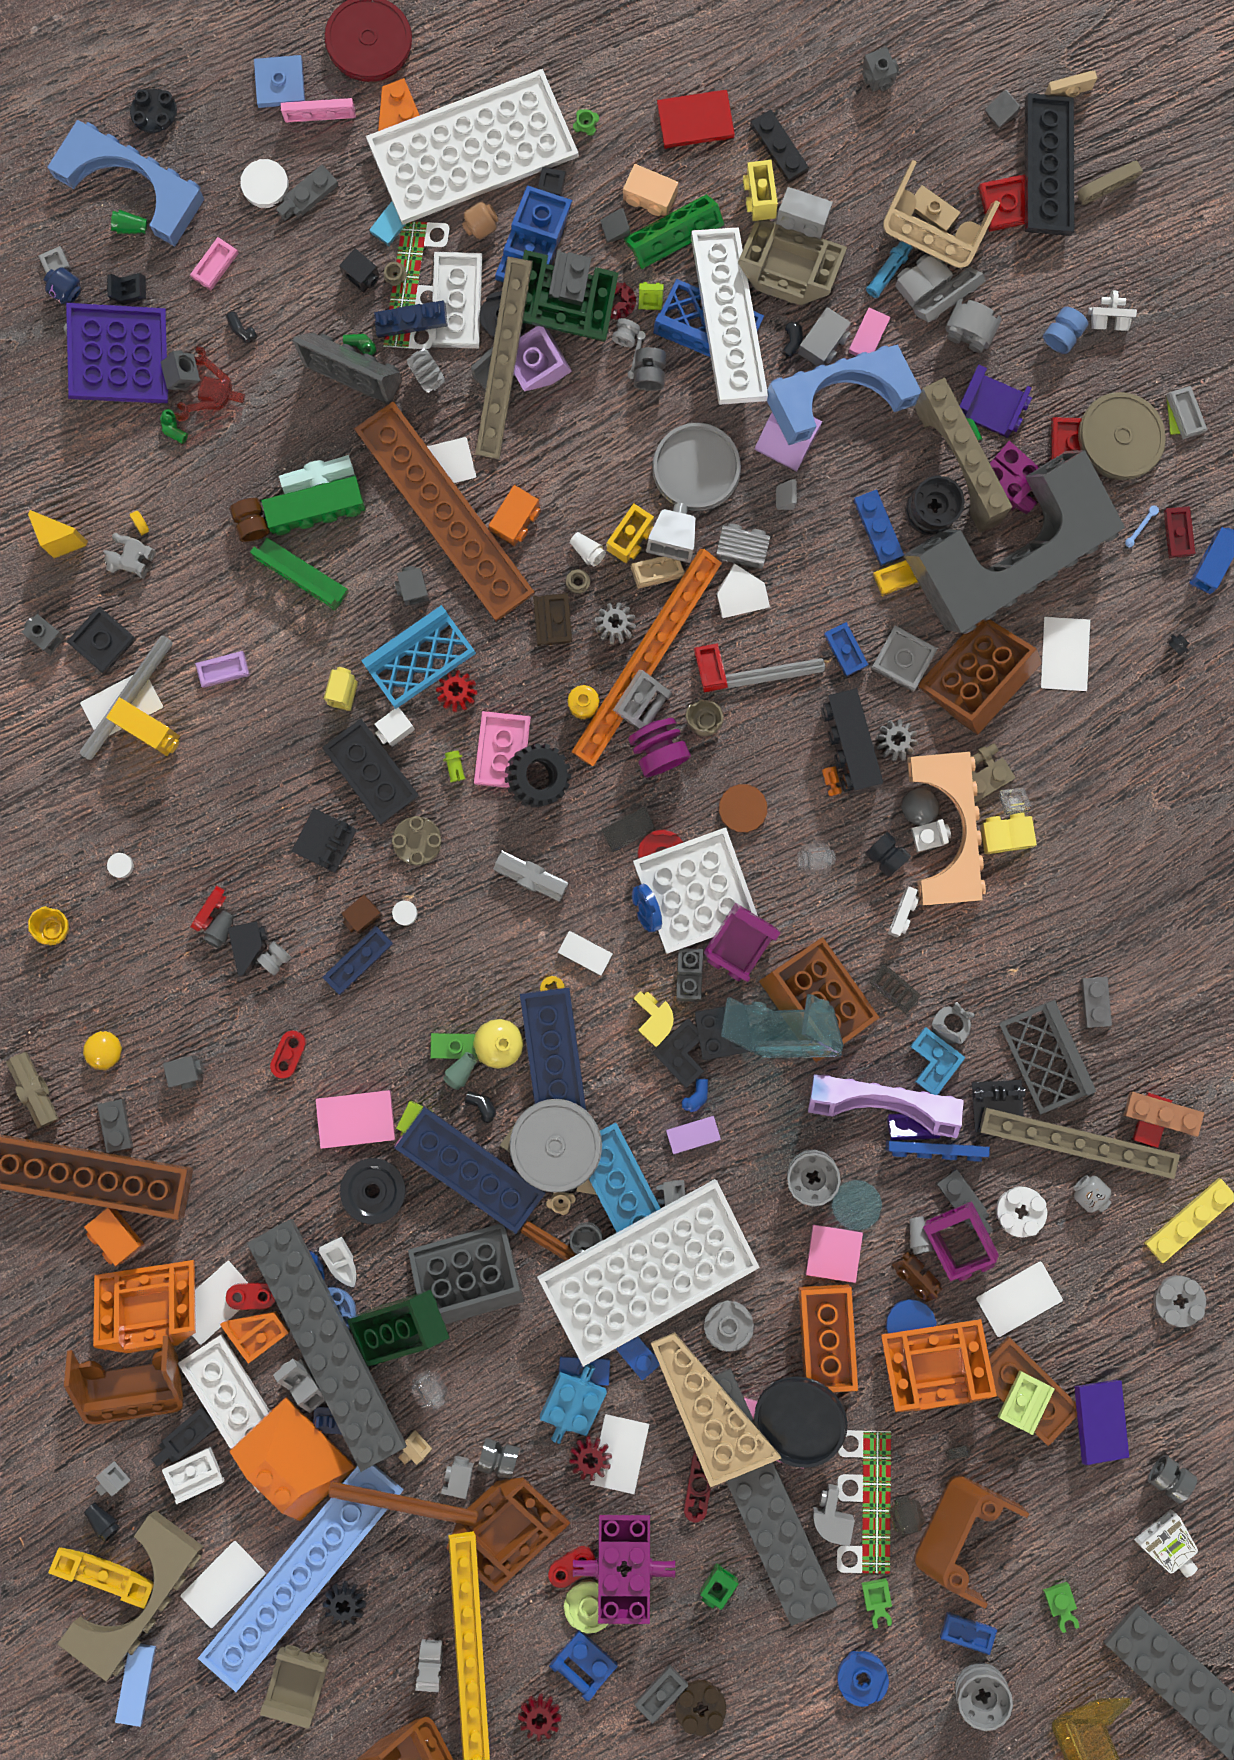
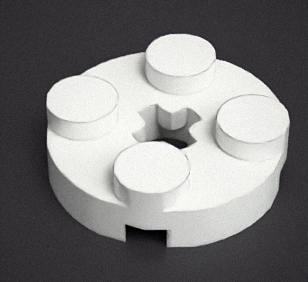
(1015, 1198)

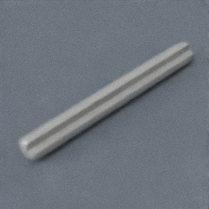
(775, 673)

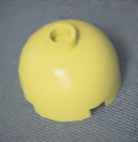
(498, 1043)

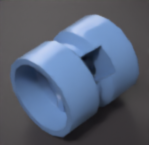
(1063, 334)

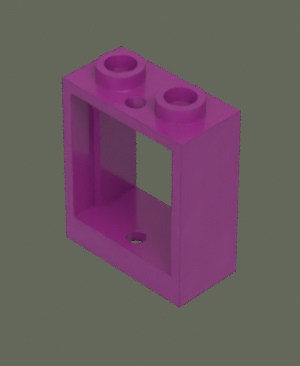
(953, 1217)

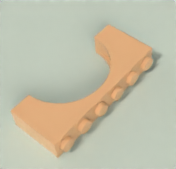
(962, 877)

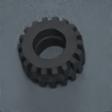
(556, 769)

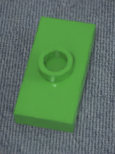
(451, 1045)

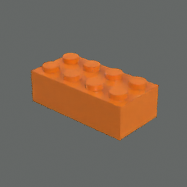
(828, 1336)

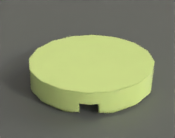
(582, 1606)

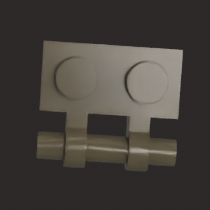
(993, 776)

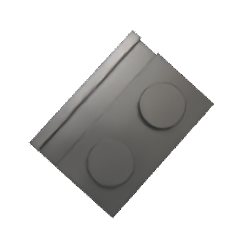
(569, 277)

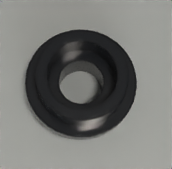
(1178, 643)

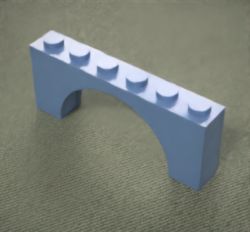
(90, 150)
(880, 370)

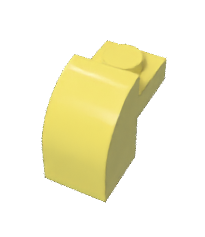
(661, 1018)

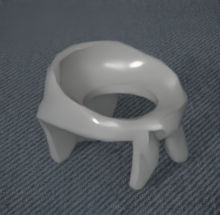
(943, 1032)

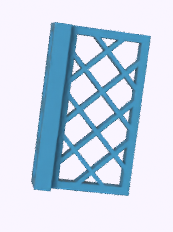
(411, 640)

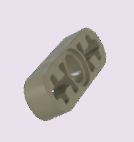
(1109, 182)

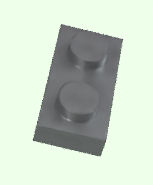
(1096, 1002)

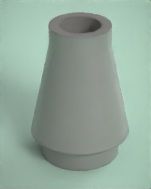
(918, 1238)

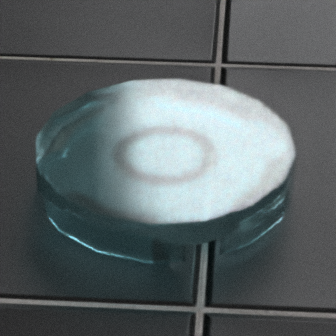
(856, 1205)

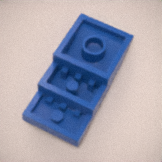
(535, 226)

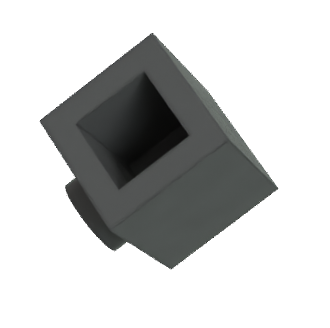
(412, 586)
(43, 634)
(184, 1072)

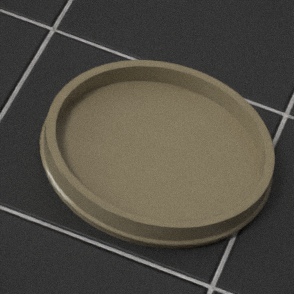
(1122, 435)

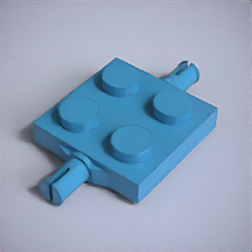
(573, 1403)

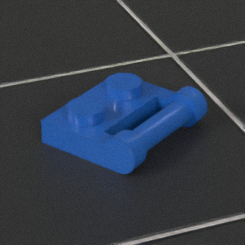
(589, 1659)

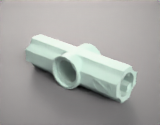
(316, 474)

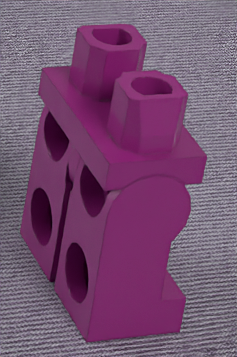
(1011, 469)

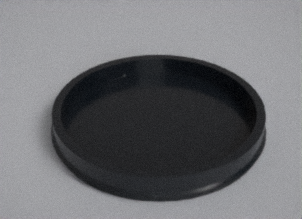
(801, 1421)

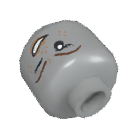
(1092, 1194)

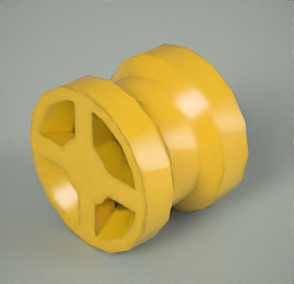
(554, 981)

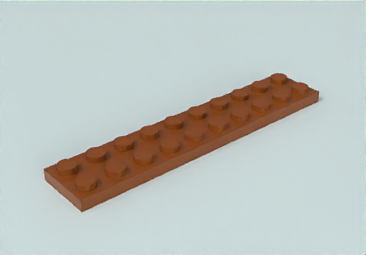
(444, 511)

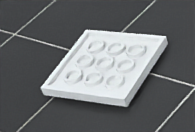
(694, 887)

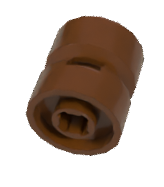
(250, 523)

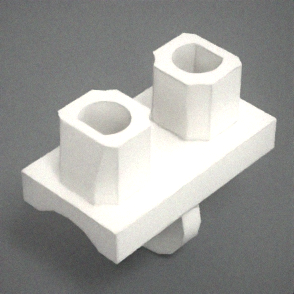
(1122, 316)

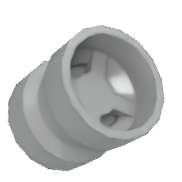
(274, 958)

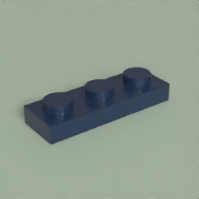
(358, 960)

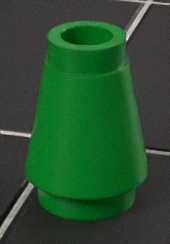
(127, 223)

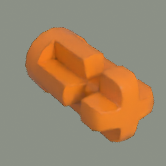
(831, 778)

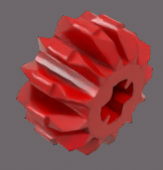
(448, 696)

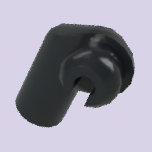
(795, 334)

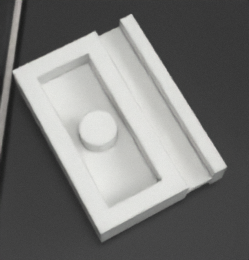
(193, 1475)

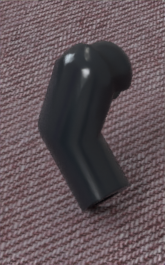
(236, 326)
(484, 1105)

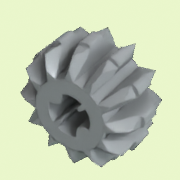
(425, 370)
(624, 620)
(889, 733)

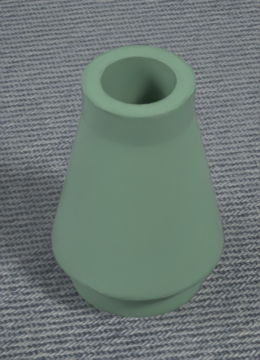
(460, 1071)

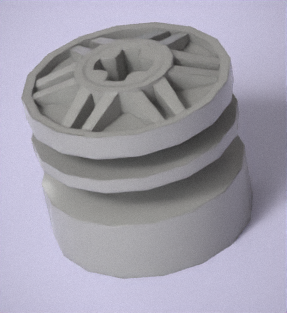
(819, 1191)
(988, 1711)

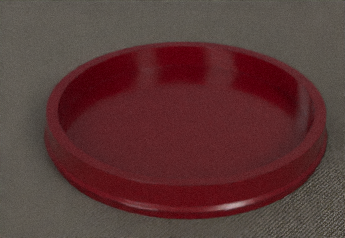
(368, 39)

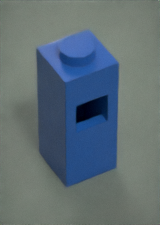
(1214, 561)

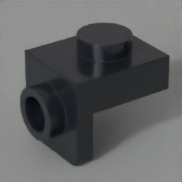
(126, 289)

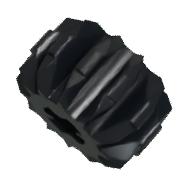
(351, 1611)

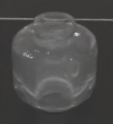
(815, 859)
(429, 1390)

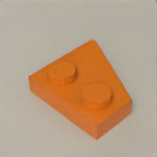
(396, 104)

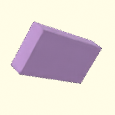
(222, 669)
(693, 1134)

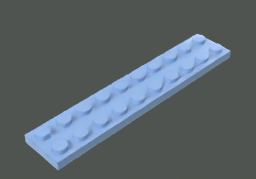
(295, 1581)

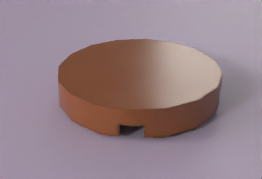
(742, 808)

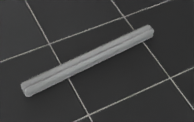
(128, 694)

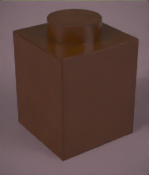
(361, 914)

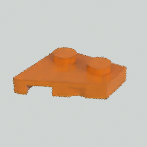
(255, 1333)

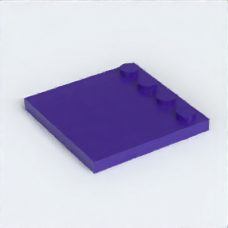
(116, 353)

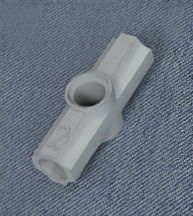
(531, 876)

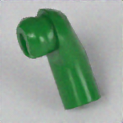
(360, 341)
(169, 427)

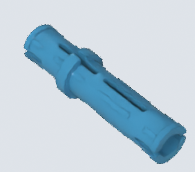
(897, 256)

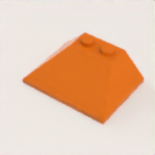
(144, 1305)
(938, 1366)
(290, 1460)

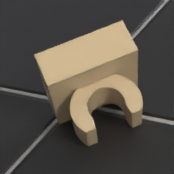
(416, 1448)

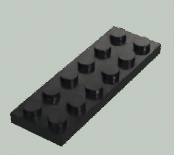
(1049, 164)

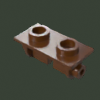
(926, 1285)

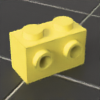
(762, 191)

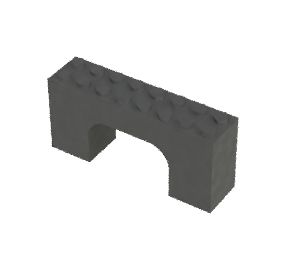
(1075, 522)

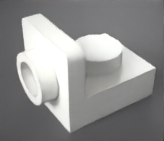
(931, 835)

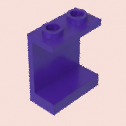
(994, 403)

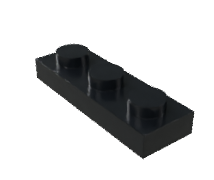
(779, 146)

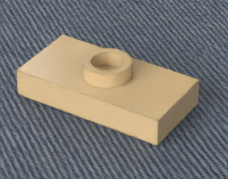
(1072, 85)
(935, 209)
(656, 571)

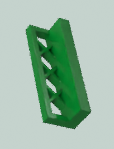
(675, 232)
(300, 573)

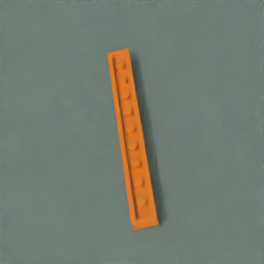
(648, 653)

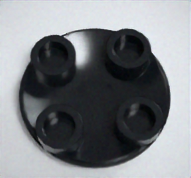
(153, 110)

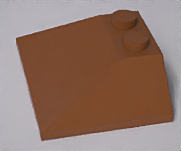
(511, 1529)

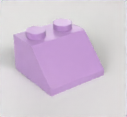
(539, 360)
(774, 445)

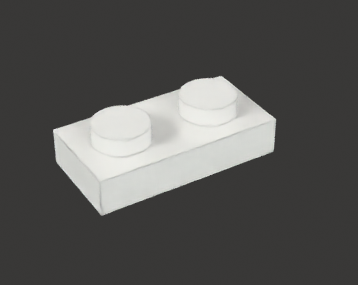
(900, 922)

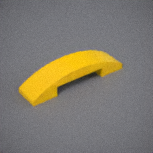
(103, 1575)

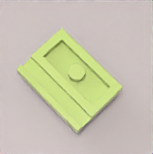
(1026, 1402)

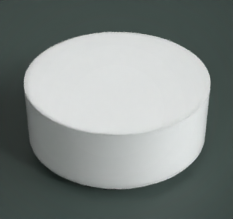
(120, 865)
(405, 913)

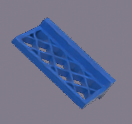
(682, 332)

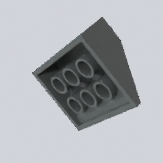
(348, 367)
(468, 1273)

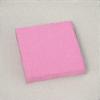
(834, 1253)

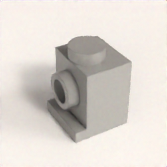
(458, 1477)

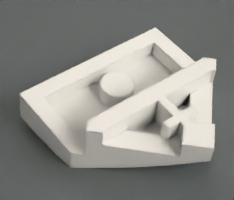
(741, 593)

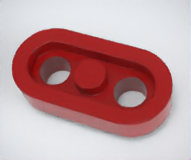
(214, 900)
(286, 1053)
(250, 1296)
(565, 1564)

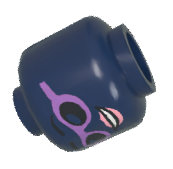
(62, 285)

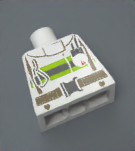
(1169, 1544)

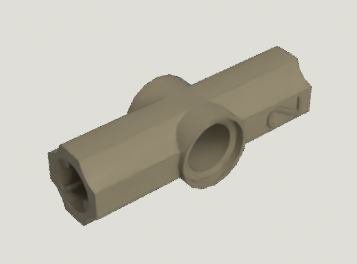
(32, 1090)

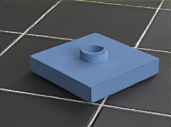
(279, 80)

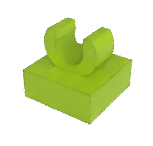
(650, 296)

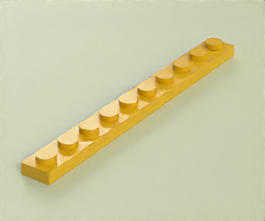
(468, 1646)

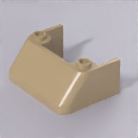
(951, 249)

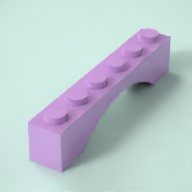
(936, 1113)

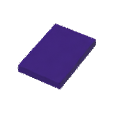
(1101, 1422)

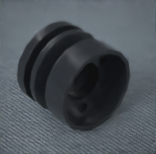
(943, 496)

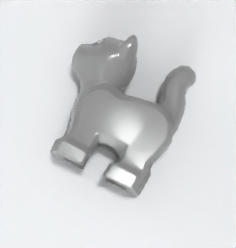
(131, 557)

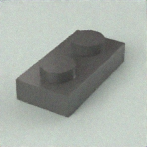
(115, 1125)
(661, 1694)

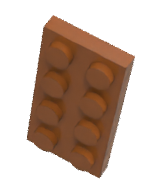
(1005, 1365)

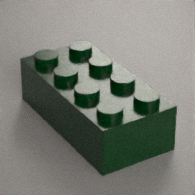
(398, 1328)

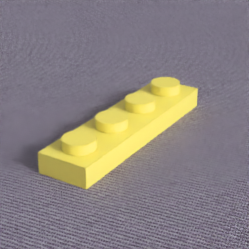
(1190, 1220)

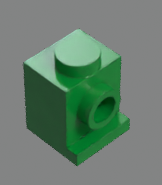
(718, 1597)

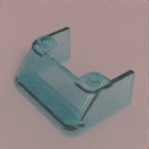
(784, 1032)

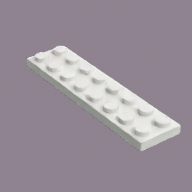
(728, 317)

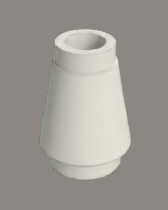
(588, 549)

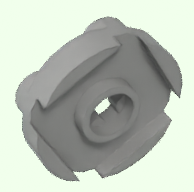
(1190, 1290)

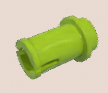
(454, 766)

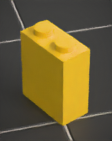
(143, 727)

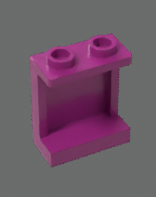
(740, 942)

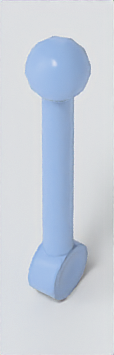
(1153, 511)

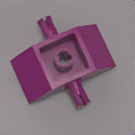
(624, 1597)

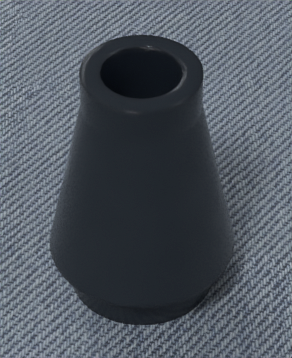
(103, 1523)

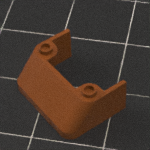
(125, 1392)
(949, 1528)
(411, 1742)

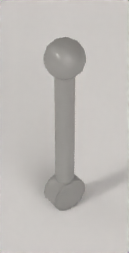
(640, 338)

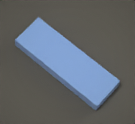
(135, 1686)

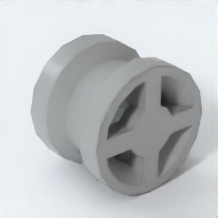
(625, 332)

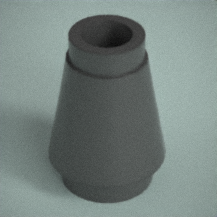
(217, 931)

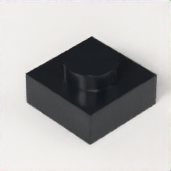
(552, 181)

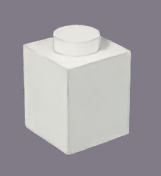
(393, 727)

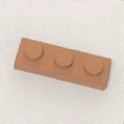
(1163, 1114)

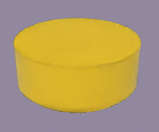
(139, 522)

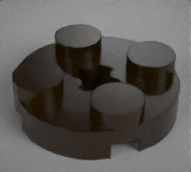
(698, 1723)

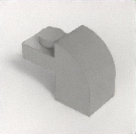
(301, 1383)
(830, 1524)

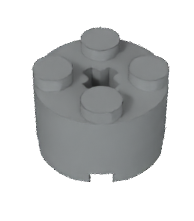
(972, 325)

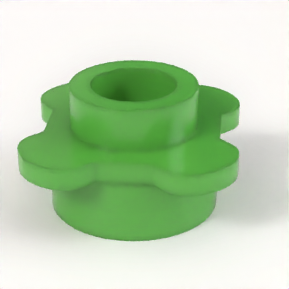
(586, 115)

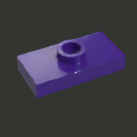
(905, 1128)

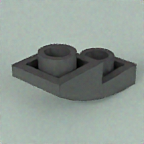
(689, 975)

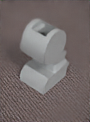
(429, 1666)

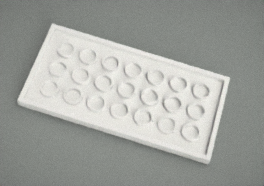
(472, 146)
(648, 1272)

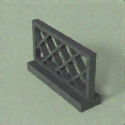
(1067, 1047)

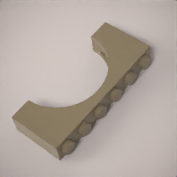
(941, 410)
(106, 1647)

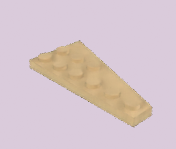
(716, 1425)

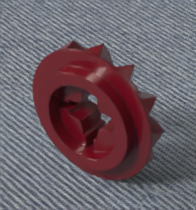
(624, 308)

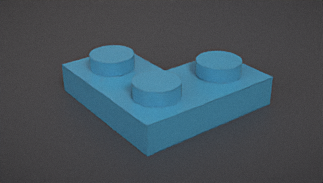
(942, 1061)

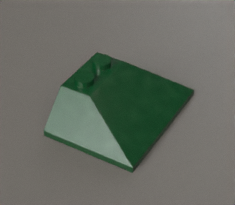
(588, 320)

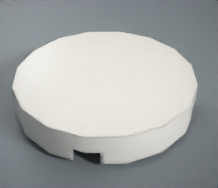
(264, 183)

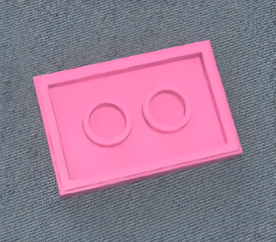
(499, 740)
(355, 1119)

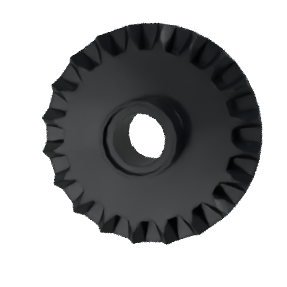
(356, 1197)

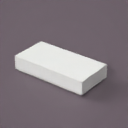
(585, 953)

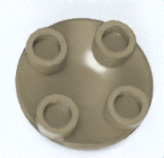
(416, 840)

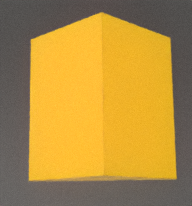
(55, 536)

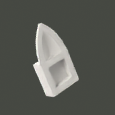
(339, 1261)

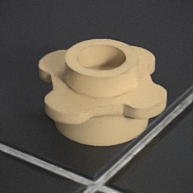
(561, 1208)

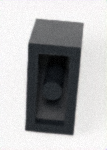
(247, 945)

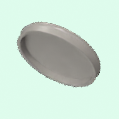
(696, 466)
(555, 1145)

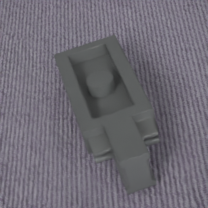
(307, 193)
(959, 1193)

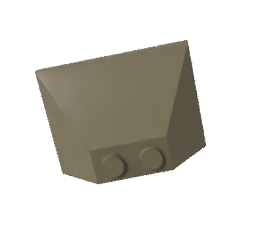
(790, 263)

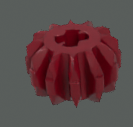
(597, 1452)
(529, 1717)

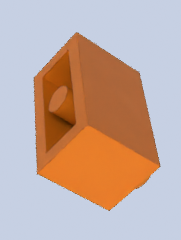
(514, 516)
(113, 1236)

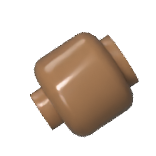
(480, 220)

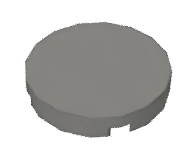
(728, 1326)

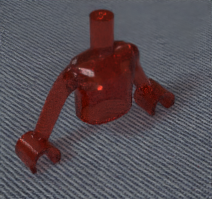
(212, 391)

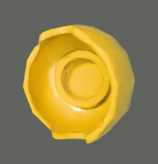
(48, 926)
(102, 1050)

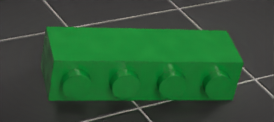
(313, 505)

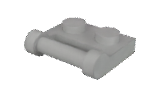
(637, 698)

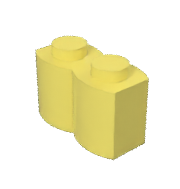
(341, 689)
(1008, 834)

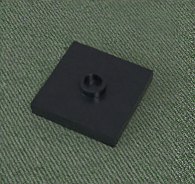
(101, 640)

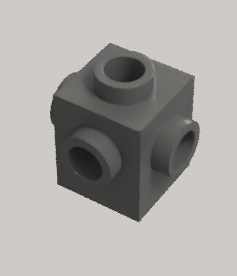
(879, 69)

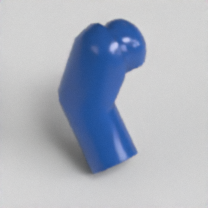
(699, 1098)

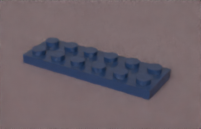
(552, 1045)
(469, 1169)

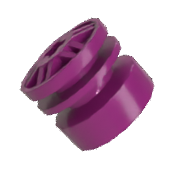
(657, 742)

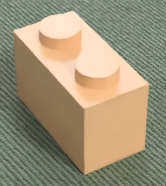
(650, 191)

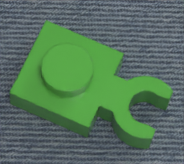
(877, 1598)
(1061, 1603)

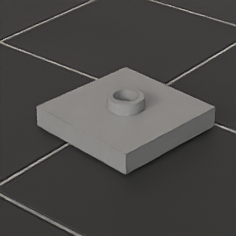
(904, 658)

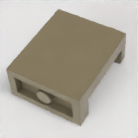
(295, 1686)

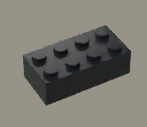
(852, 743)

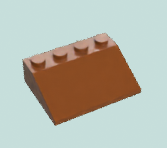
(980, 674)
(821, 974)

